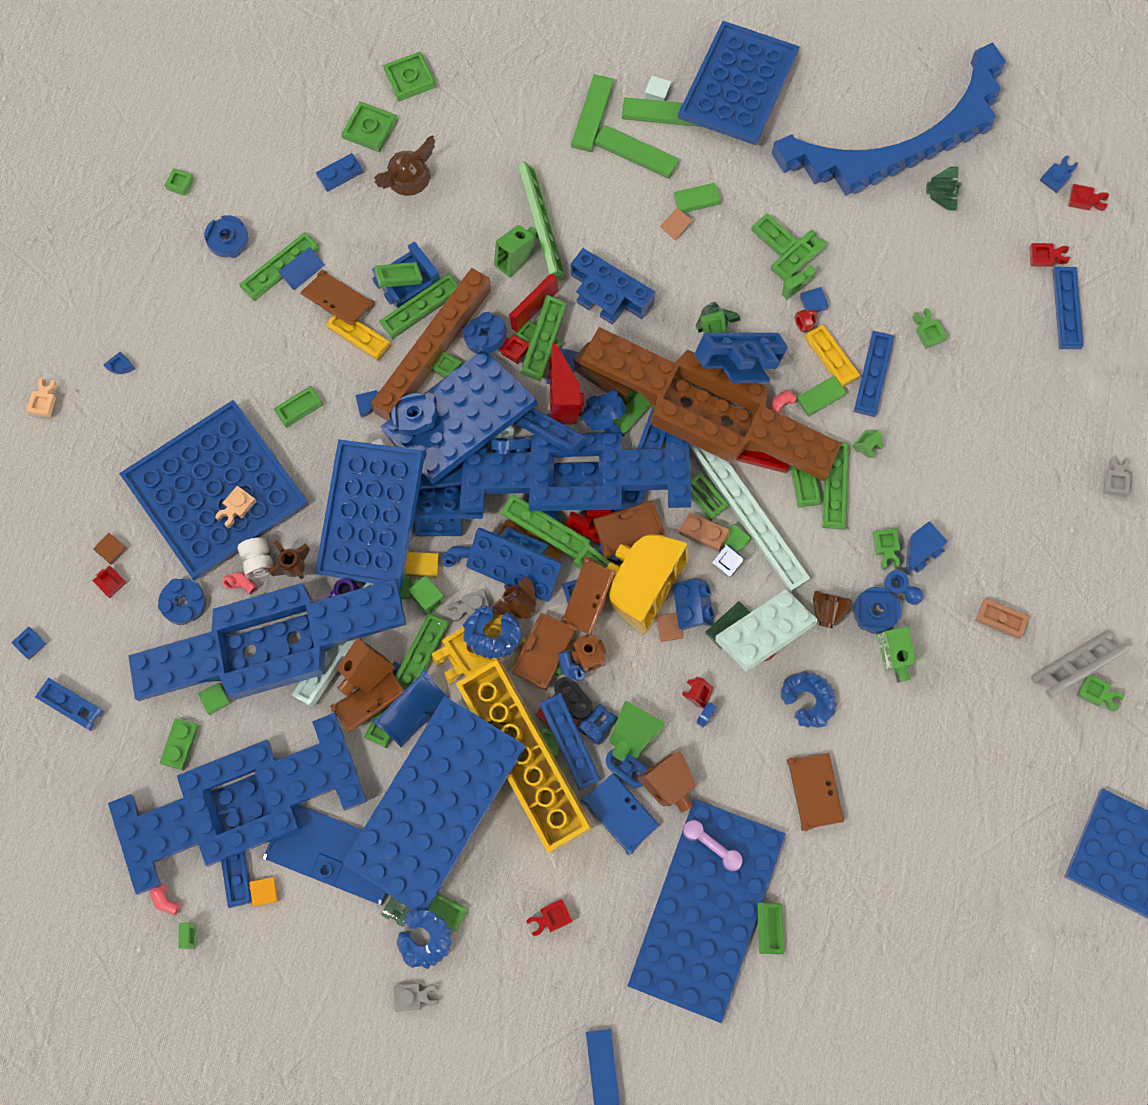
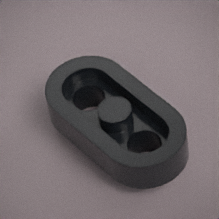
(574, 698)

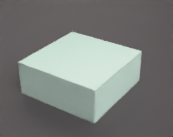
(657, 89)

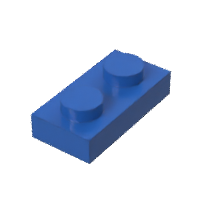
(339, 172)

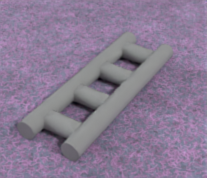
(1077, 675)

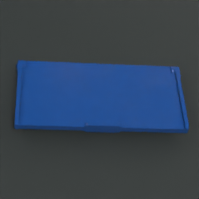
(319, 853)

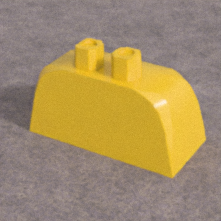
(645, 577)

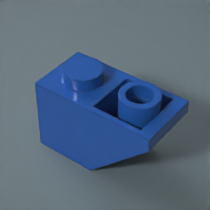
(923, 545)

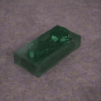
(733, 615)

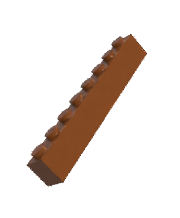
(433, 341)

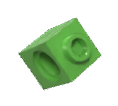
(426, 594)

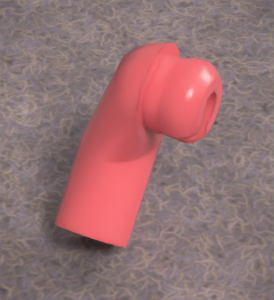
(781, 399)
(239, 580)
(161, 902)

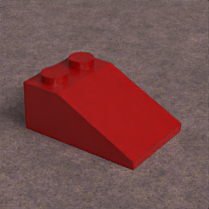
(564, 389)

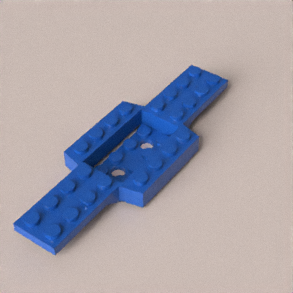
(275, 662)

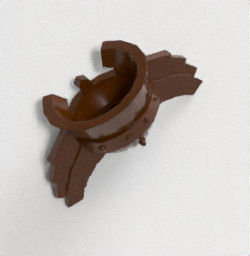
(407, 170)

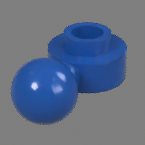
(912, 594)

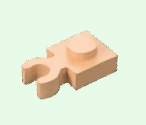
(42, 402)
(237, 504)

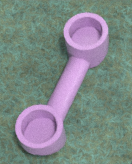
(731, 859)

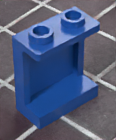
(401, 294)

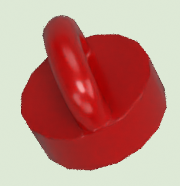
(804, 321)

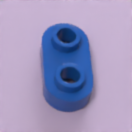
(517, 444)
(626, 769)

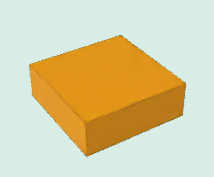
(263, 892)

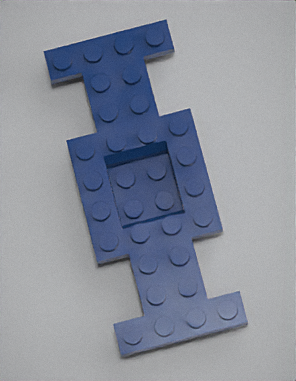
(578, 484)
(262, 800)

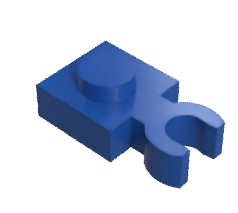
(1058, 175)

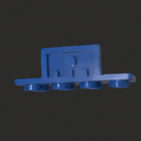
(440, 513)
(512, 558)

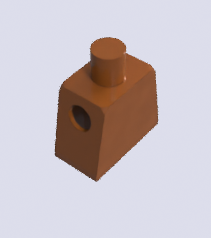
(363, 668)
(669, 781)

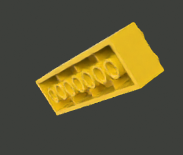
(536, 776)

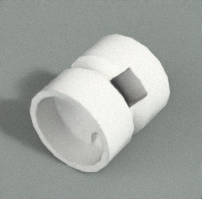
(256, 557)

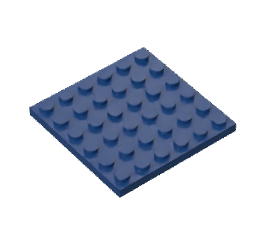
(192, 476)

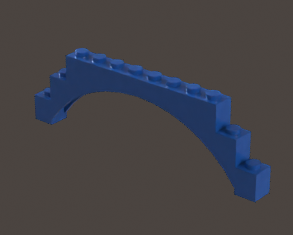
(867, 167)

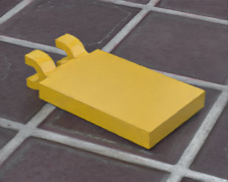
(462, 657)

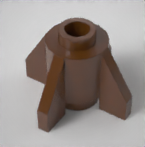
(290, 561)
(518, 600)
(830, 608)

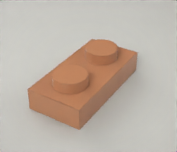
(704, 532)
(1002, 618)

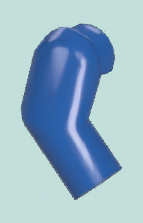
(454, 554)
(569, 668)

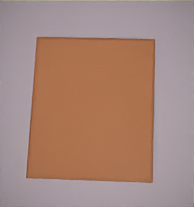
(676, 223)
(669, 627)

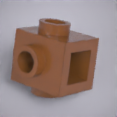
(591, 660)

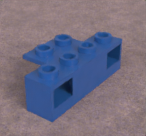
(609, 288)
(742, 354)

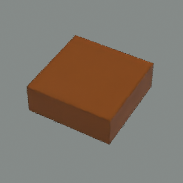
(109, 548)

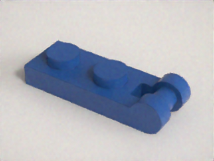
(68, 703)

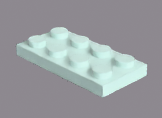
(766, 630)

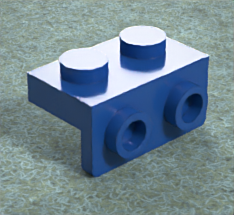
(693, 603)

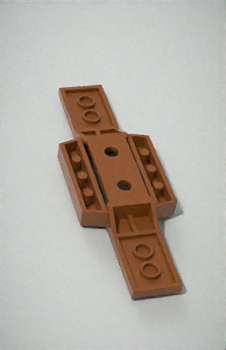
(701, 423)

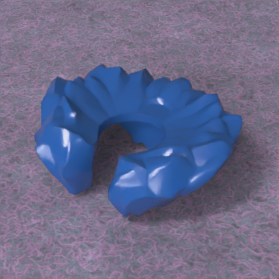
(486, 646)
(819, 688)
(438, 946)

